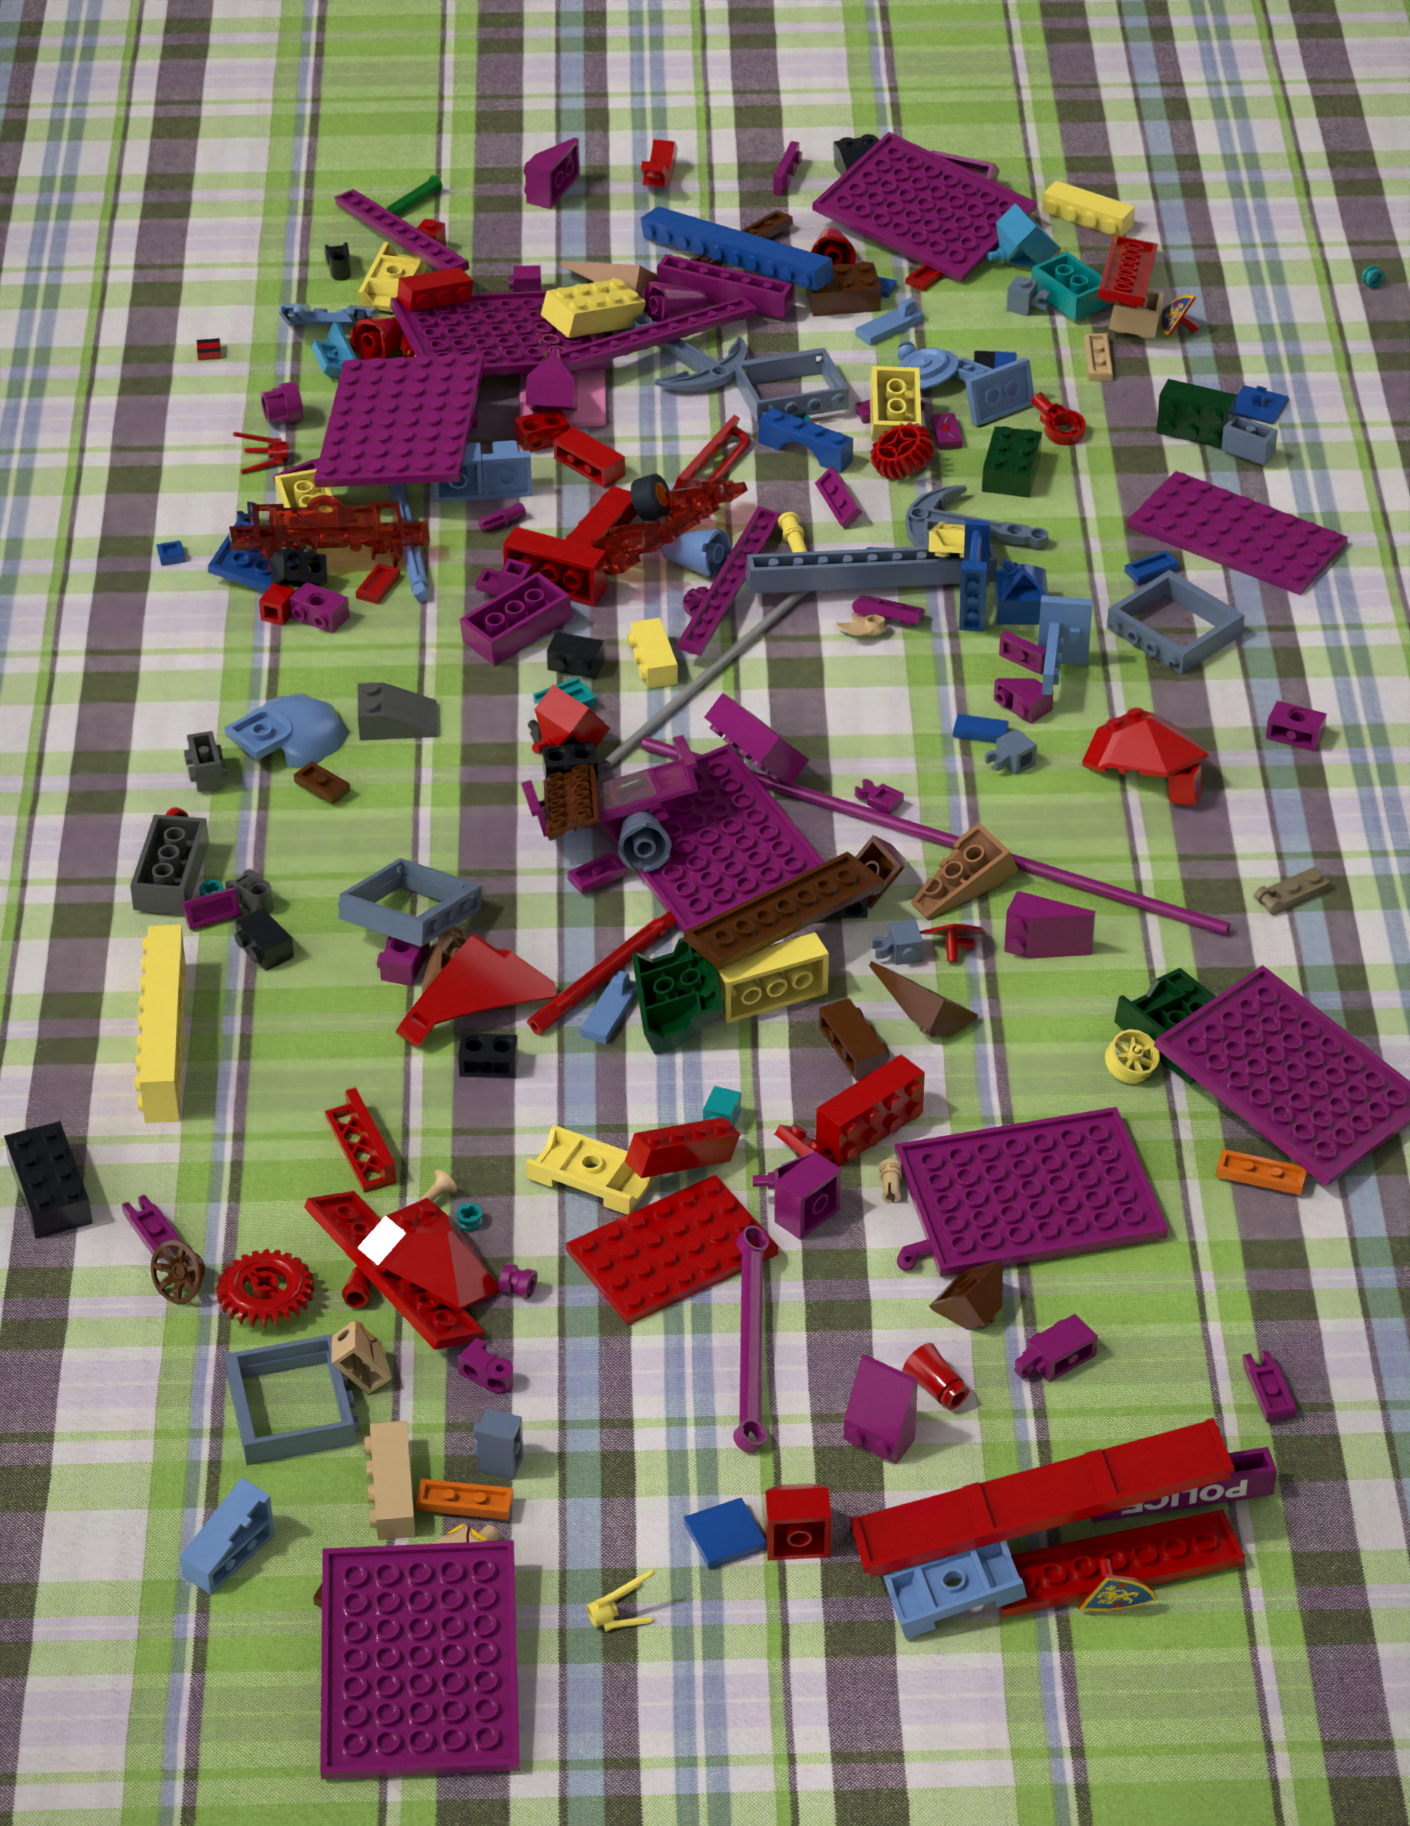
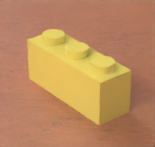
(653, 653)

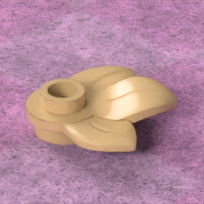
(864, 625)

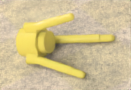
(604, 1609)

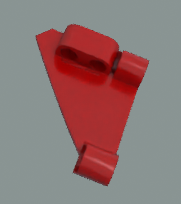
(474, 982)

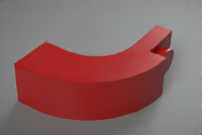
(661, 166)

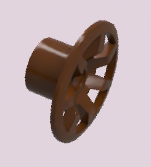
(182, 1270)

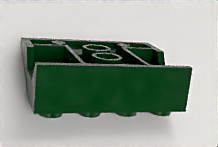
(676, 995)
(1163, 1007)

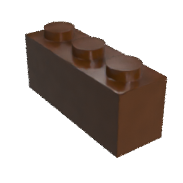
(852, 1038)

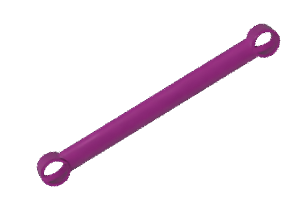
(751, 1340)

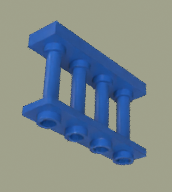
(974, 575)

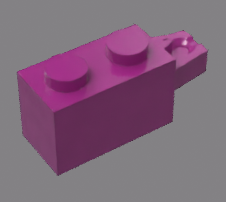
(1058, 1349)

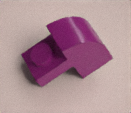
(497, 582)

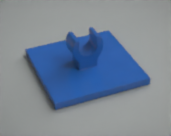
(1259, 404)

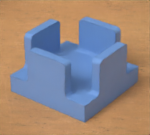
(506, 471)

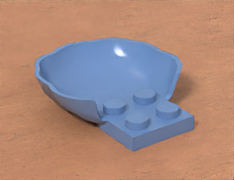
(296, 723)

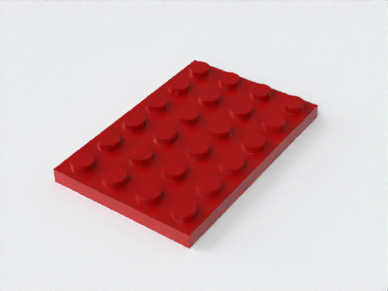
(666, 1249)

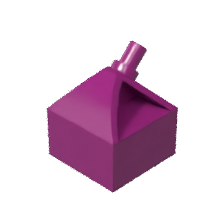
(552, 385)
(803, 1192)

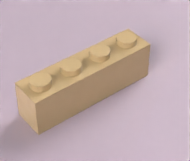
(391, 1479)

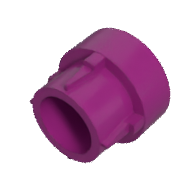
(283, 403)

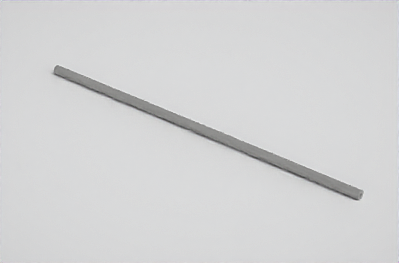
(702, 679)

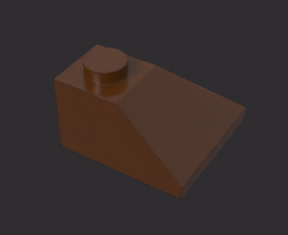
(884, 861)
(972, 1297)

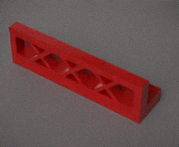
(369, 1137)

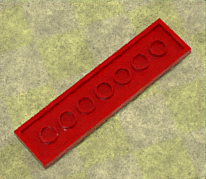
(1127, 271)
(349, 1223)
(1149, 1553)

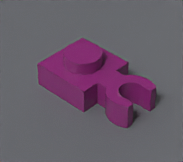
(880, 798)

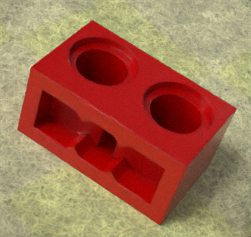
(539, 429)

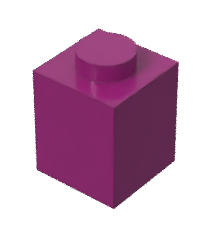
(525, 278)

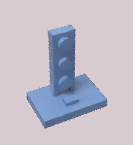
(997, 390)
(1064, 635)

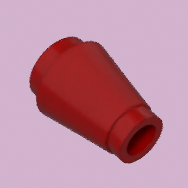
(357, 1289)

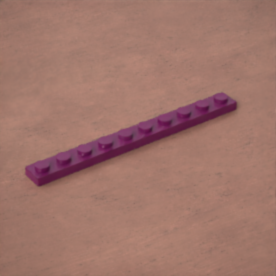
(400, 231)
(657, 333)
(728, 582)

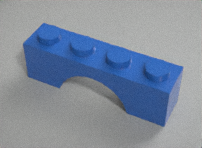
(827, 445)

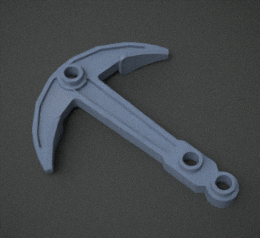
(709, 371)
(924, 516)

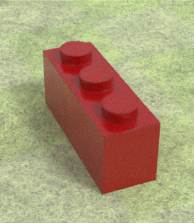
(435, 289)
(589, 457)

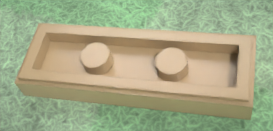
(1098, 357)

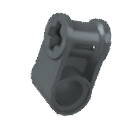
(252, 891)

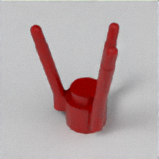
(277, 450)

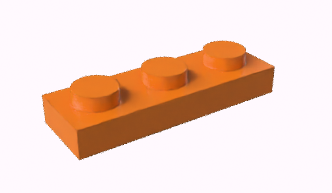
(1261, 1172)
(464, 1499)

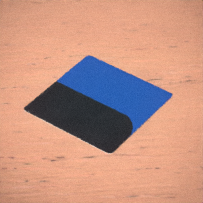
(994, 358)

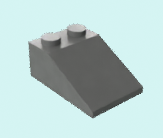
(394, 713)

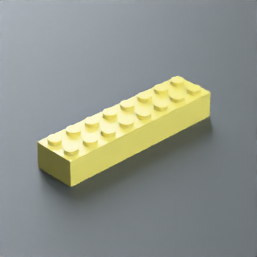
(161, 1024)

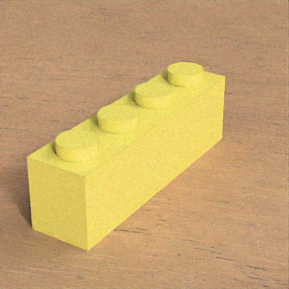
(1088, 209)

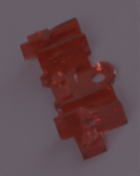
(688, 507)
(329, 530)

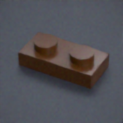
(321, 782)

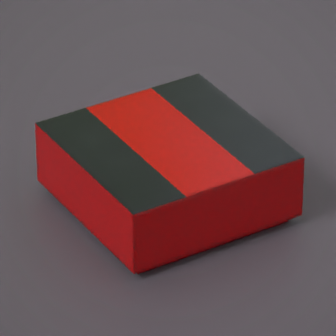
(208, 349)

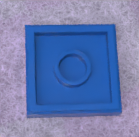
(725, 1533)

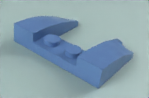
(301, 315)

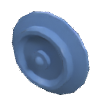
(934, 365)

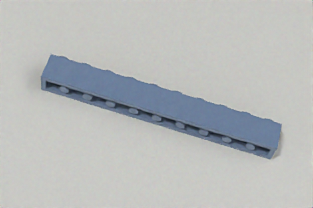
(854, 569)

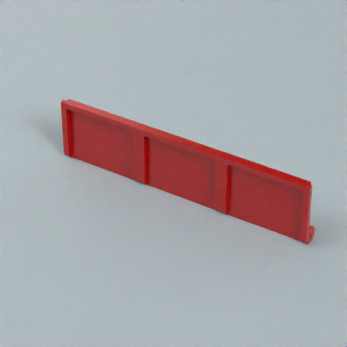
(1041, 1498)

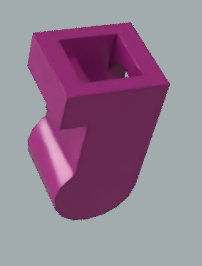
(486, 1369)

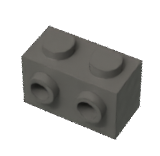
(205, 761)

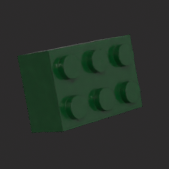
(1194, 412)
(1012, 461)

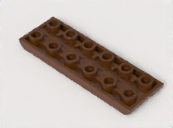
(571, 801)

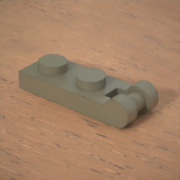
(1292, 891)

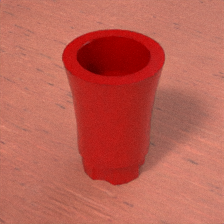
(936, 1376)

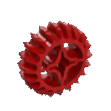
(902, 451)

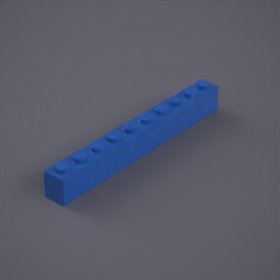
(737, 248)

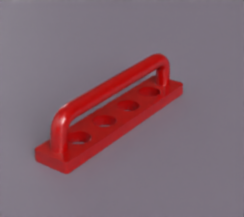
(711, 449)

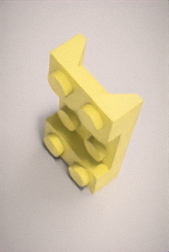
(384, 275)
(947, 539)
(566, 1160)

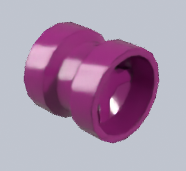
(518, 1281)

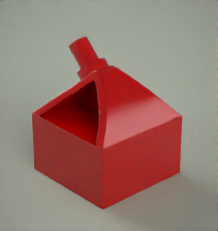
(566, 721)
(798, 1522)

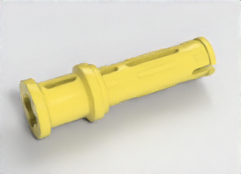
(792, 532)

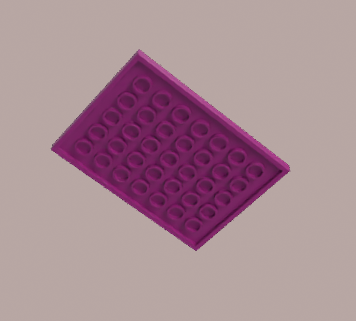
(921, 206)
(499, 325)
(400, 421)
(724, 841)
(1291, 1074)
(1030, 1191)
(419, 1660)

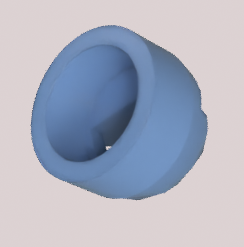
(905, 349)

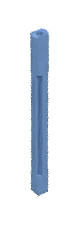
(411, 553)

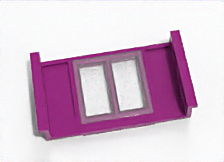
(636, 790)

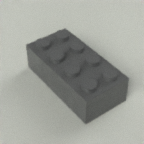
(169, 863)

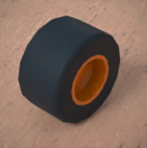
(649, 497)

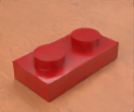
(796, 1138)

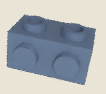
(1249, 440)
(499, 1443)

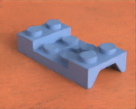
(922, 1594)

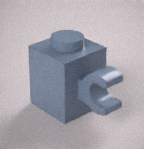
(1023, 296)
(1014, 752)
(903, 942)

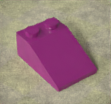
(551, 173)
(1047, 928)
(881, 1410)

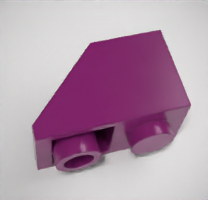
(1023, 697)

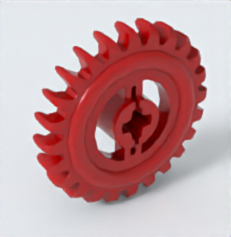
(267, 1298)

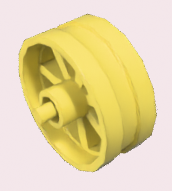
(1132, 1057)

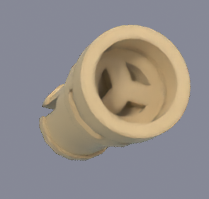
(891, 1174)

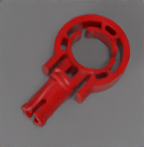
(1055, 415)

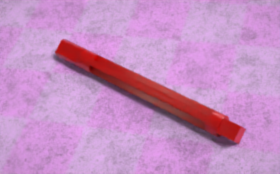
(600, 973)

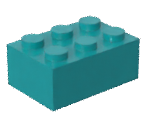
(1071, 285)

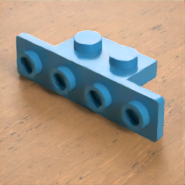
(334, 352)

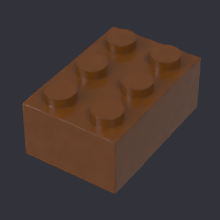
(851, 291)

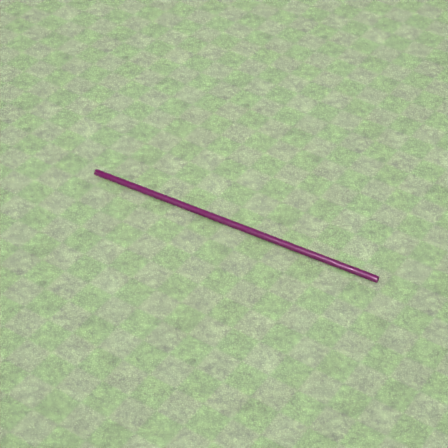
(948, 840)

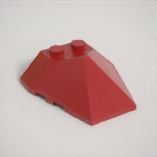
(1143, 744)
(431, 1253)

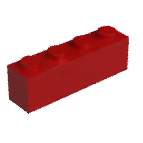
(612, 510)
(682, 1147)

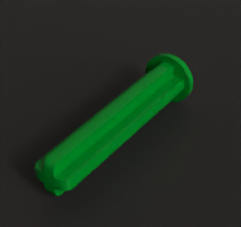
(415, 196)

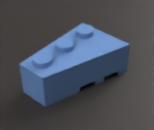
(229, 1537)

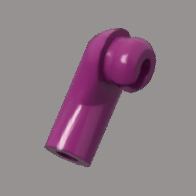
(910, 1253)

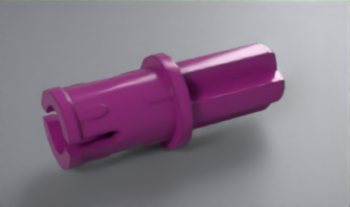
(502, 517)

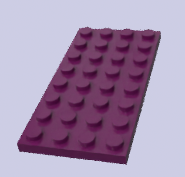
(1237, 532)

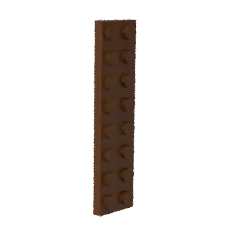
(783, 910)

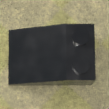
(850, 150)

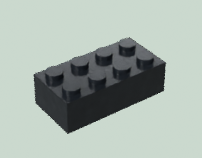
(48, 1179)

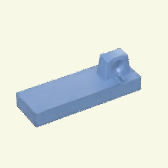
(890, 323)
(610, 1009)

